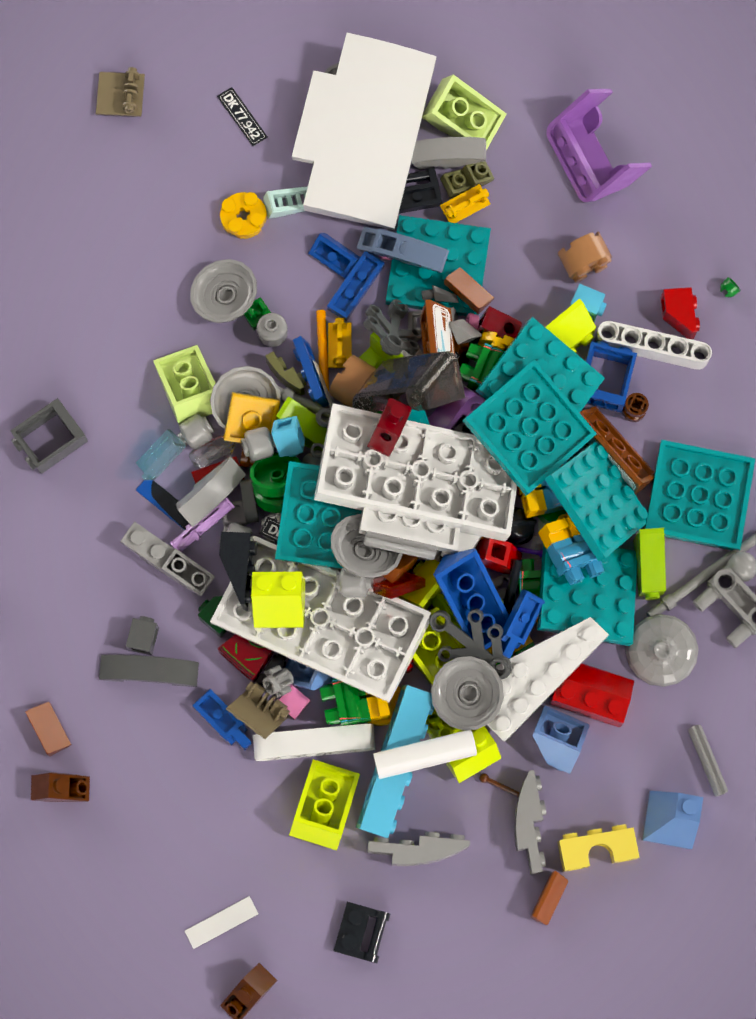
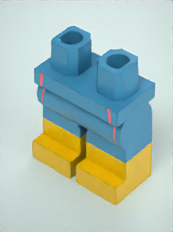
(540, 501)
(569, 551)

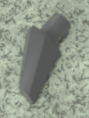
(439, 295)

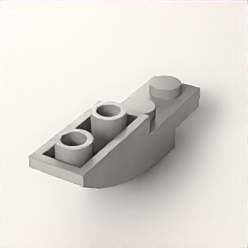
(167, 559)
(527, 812)
(430, 849)

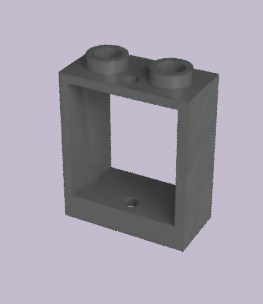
(37, 420)

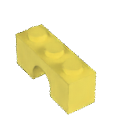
(619, 842)

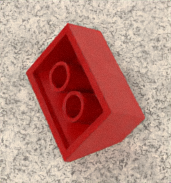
(595, 694)

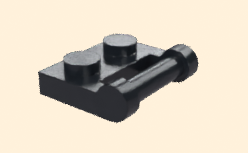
(423, 195)
(353, 930)

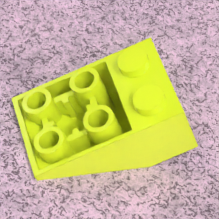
(464, 768)

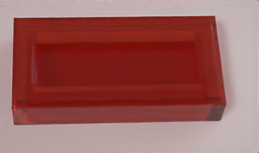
(403, 585)

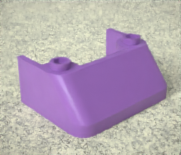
(581, 153)
(449, 414)

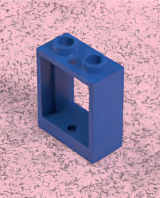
(621, 355)

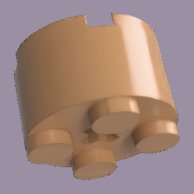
(585, 255)
(350, 380)

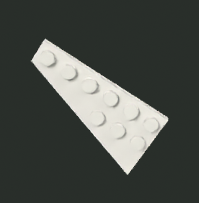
(541, 671)

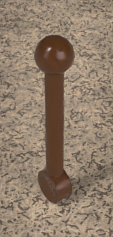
(485, 778)

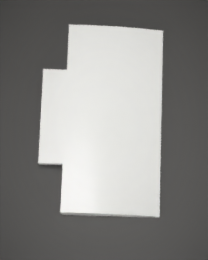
(363, 130)
(424, 491)
(349, 639)

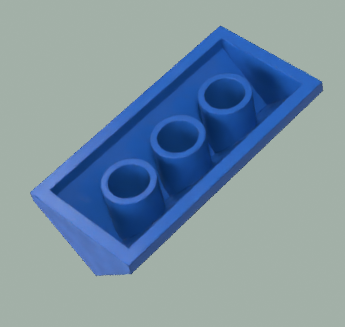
(467, 587)

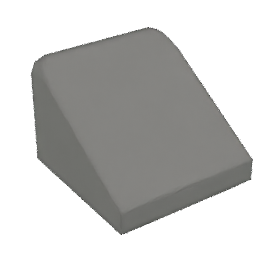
(463, 331)

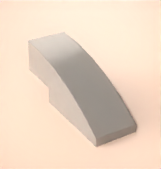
(449, 152)
(210, 491)

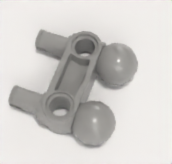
(738, 597)

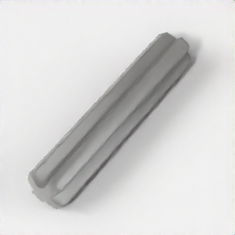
(400, 545)
(707, 760)

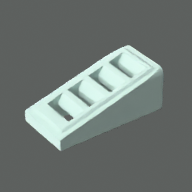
(281, 210)

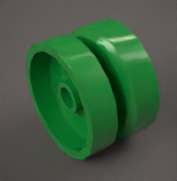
(269, 481)

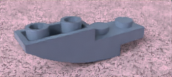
(403, 248)

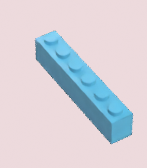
(385, 794)

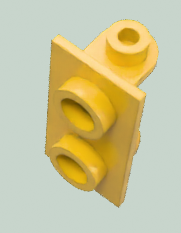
(465, 204)
(339, 343)

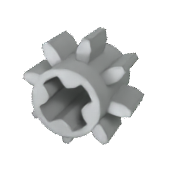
(278, 681)

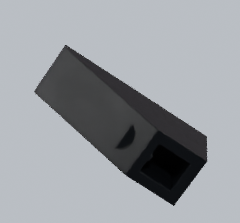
(236, 555)

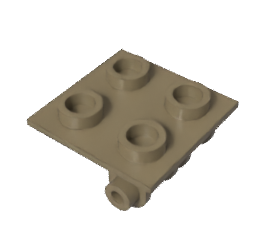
(120, 93)
(257, 712)

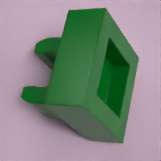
(255, 312)

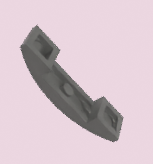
(149, 669)

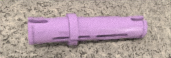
(193, 533)

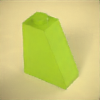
(311, 430)
(650, 563)

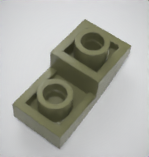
(466, 178)
(289, 377)

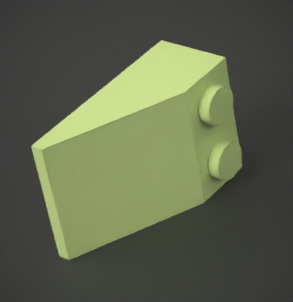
(462, 111)
(186, 382)

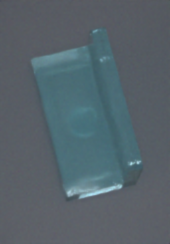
(160, 455)

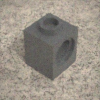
(142, 635)

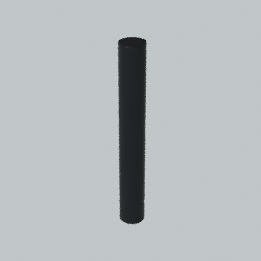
(512, 584)

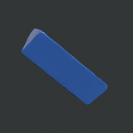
(334, 254)

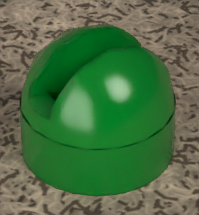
(730, 286)

